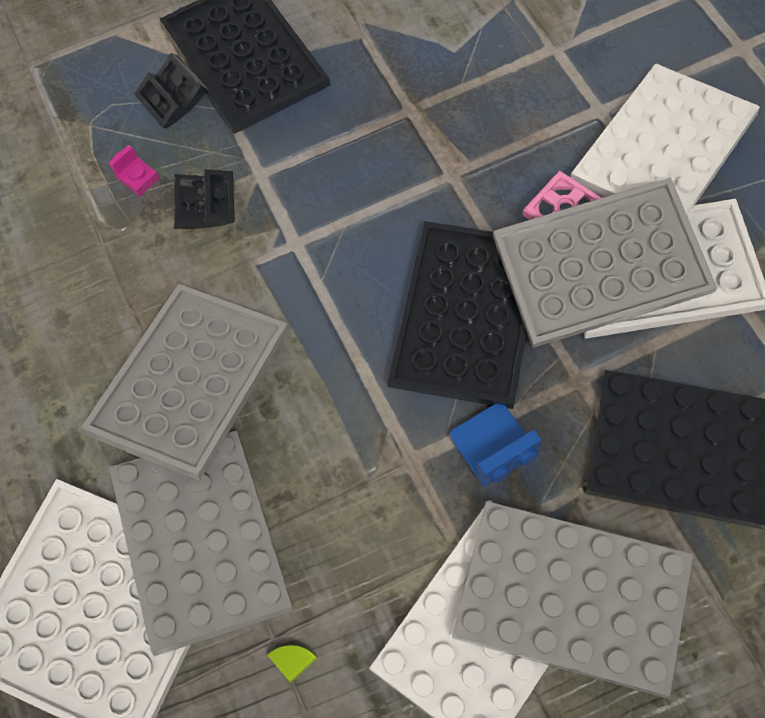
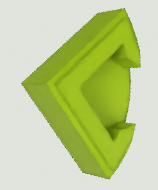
(292, 660)

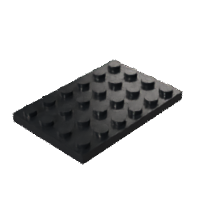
(244, 57)
(459, 321)
(680, 449)

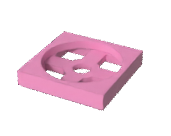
(559, 182)

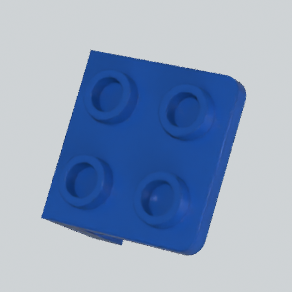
(495, 444)

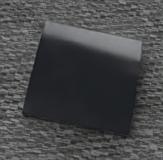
(170, 91)
(204, 200)

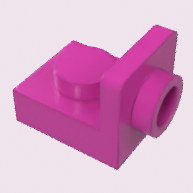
(133, 171)

